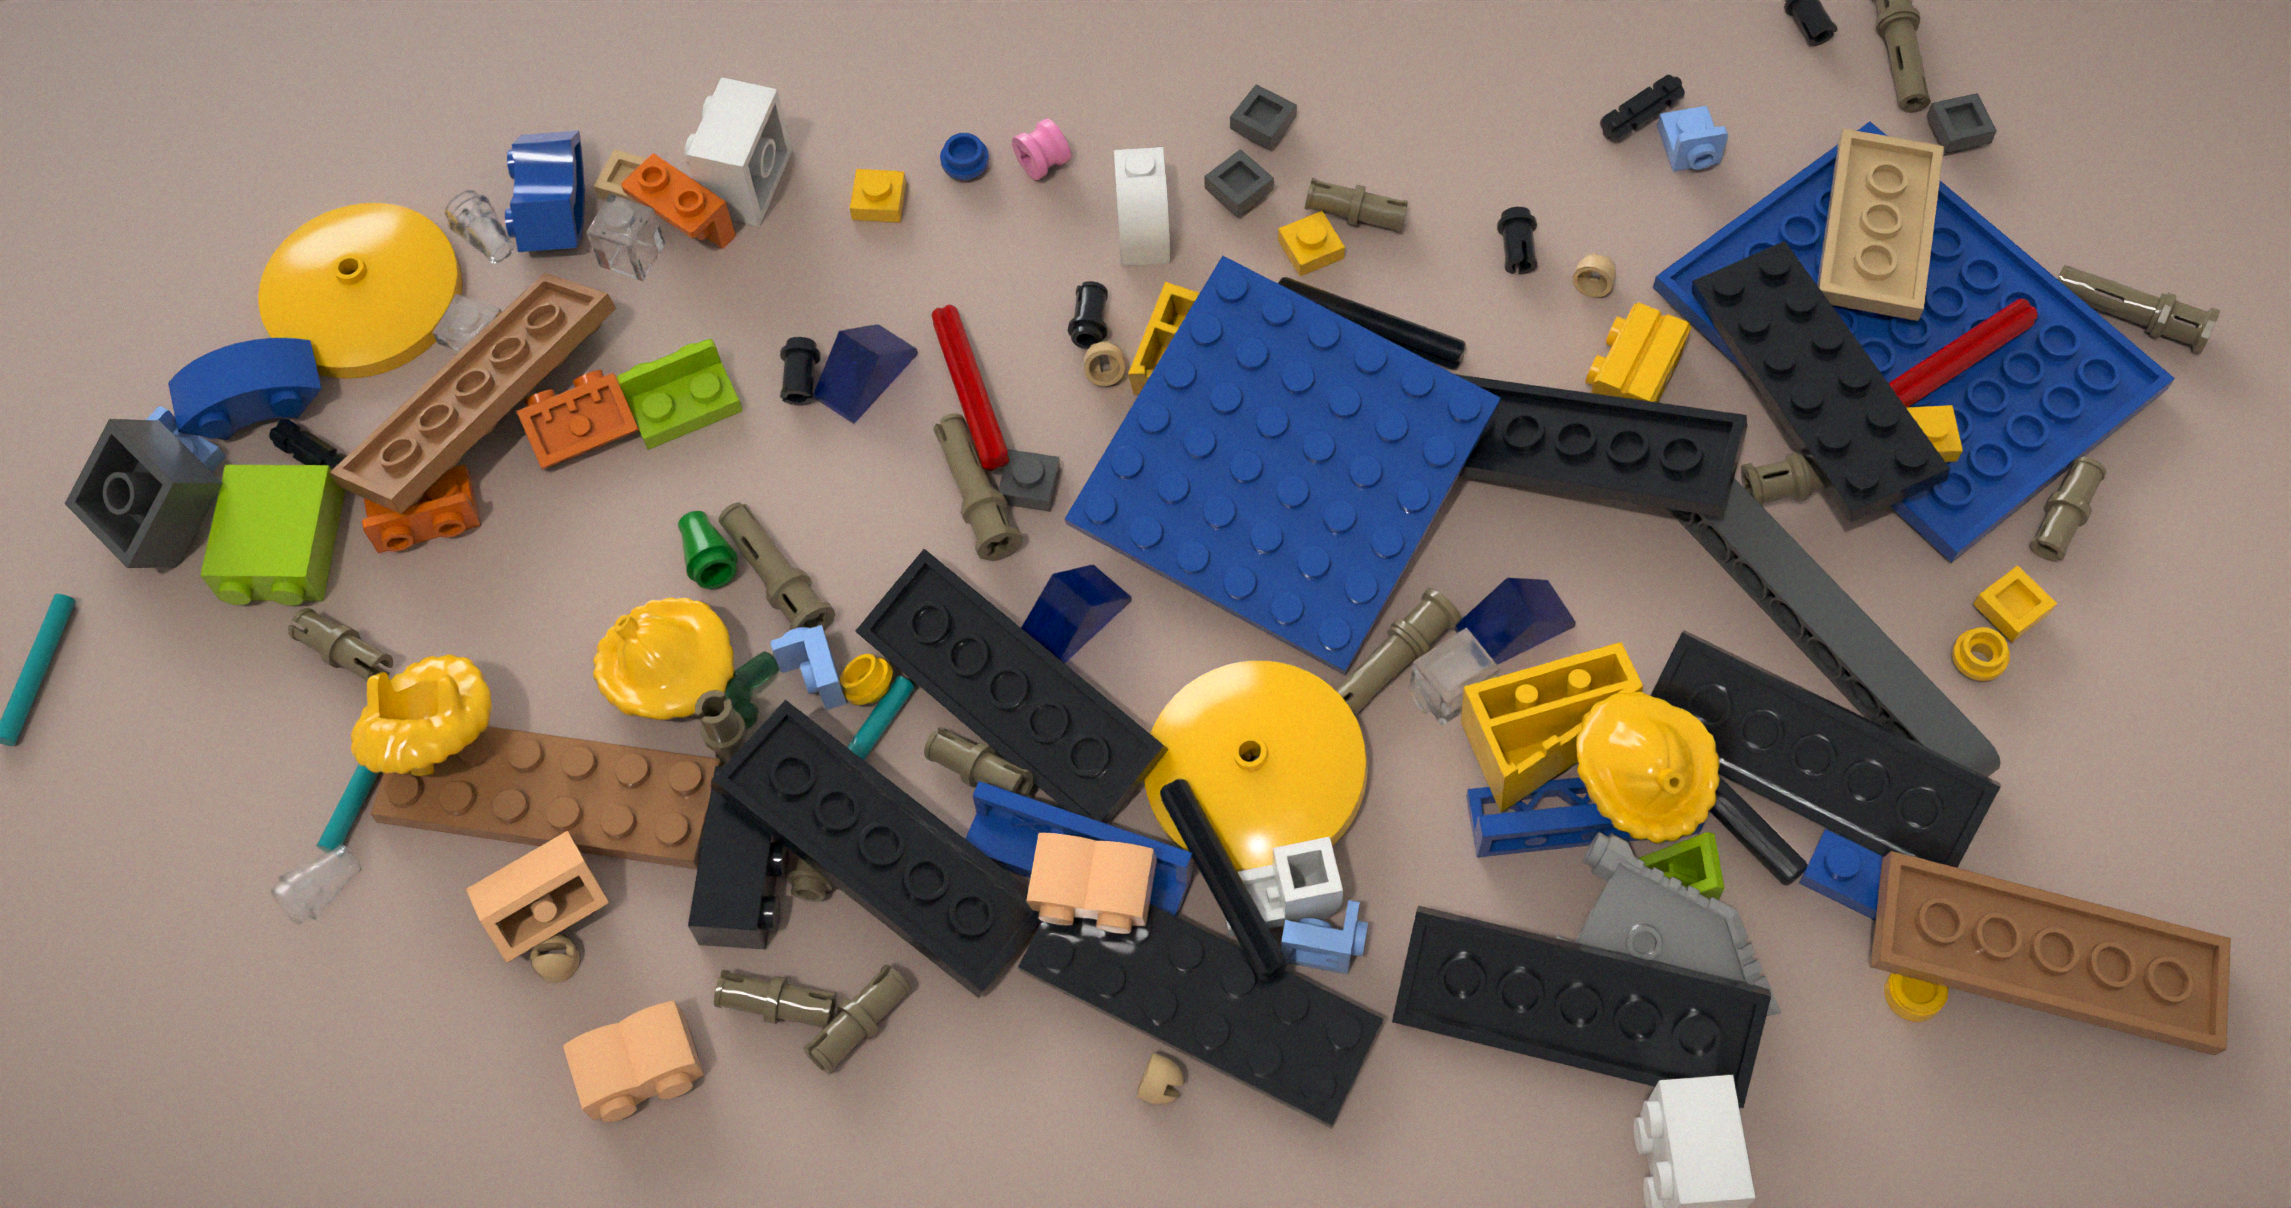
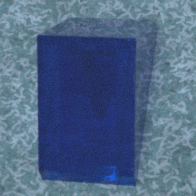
(861, 369)
(1074, 609)
(1517, 618)

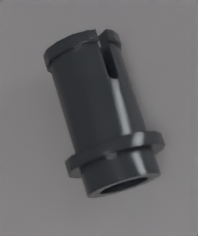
(1812, 20)
(1518, 240)
(1088, 320)
(799, 360)

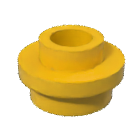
(1987, 642)
(866, 679)

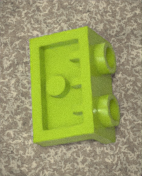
(679, 393)

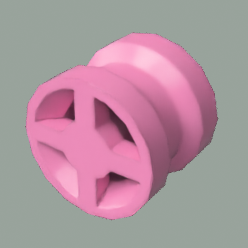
(1041, 149)

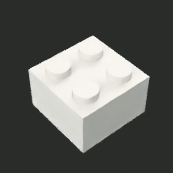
(740, 148)
(1694, 1145)

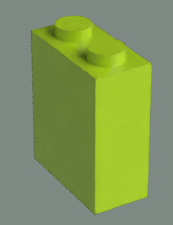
(273, 534)

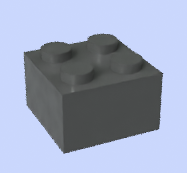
(143, 493)

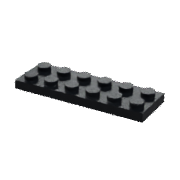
(1820, 382)
(1609, 447)
(1011, 690)
(1826, 757)
(879, 847)
(1577, 1003)
(1212, 1006)

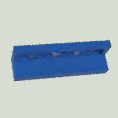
(1009, 828)
(1542, 828)

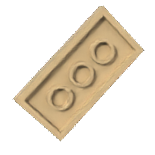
(1880, 224)

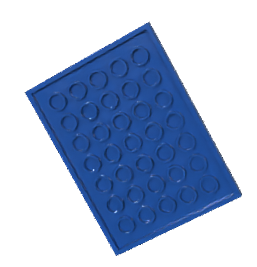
(2017, 409)

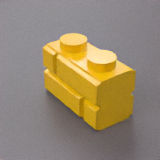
(1640, 356)

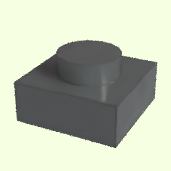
(1263, 116)
(1961, 123)
(1239, 183)
(1030, 480)

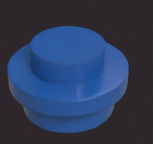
(964, 156)

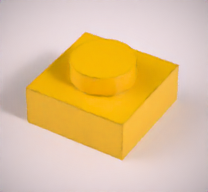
(878, 195)
(1311, 243)
(1940, 428)
(2014, 603)

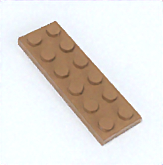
(472, 392)
(541, 785)
(2052, 953)

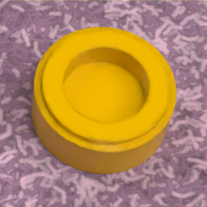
(1914, 998)

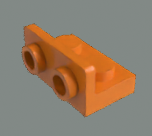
(680, 201)
(576, 419)
(443, 511)

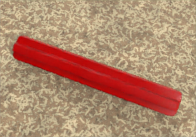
(1964, 352)
(970, 388)

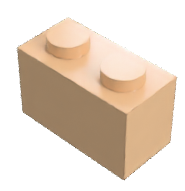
(536, 896)

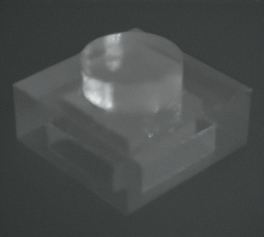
(463, 322)

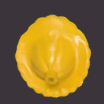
(663, 658)
(421, 715)
(1648, 766)

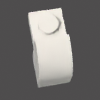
(1142, 206)
(1297, 884)

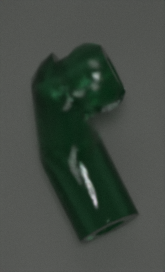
(746, 680)

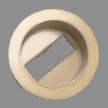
(1590, 285)
(1093, 367)
(555, 967)
(1157, 1079)

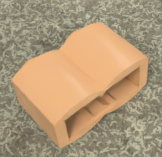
(1091, 881)
(633, 1061)

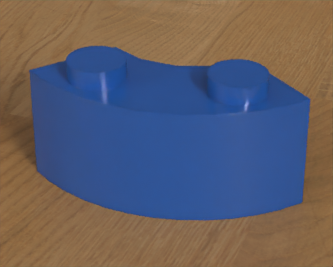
(547, 191)
(244, 386)

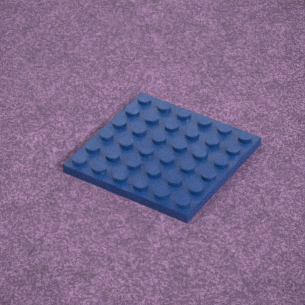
(1283, 463)

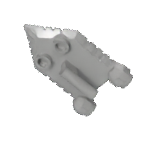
(1663, 921)

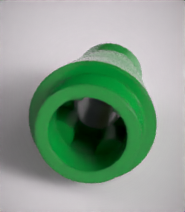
(706, 553)

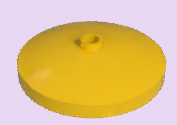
(361, 287)
(1307, 765)

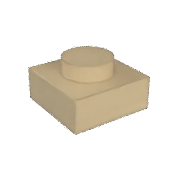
(616, 170)

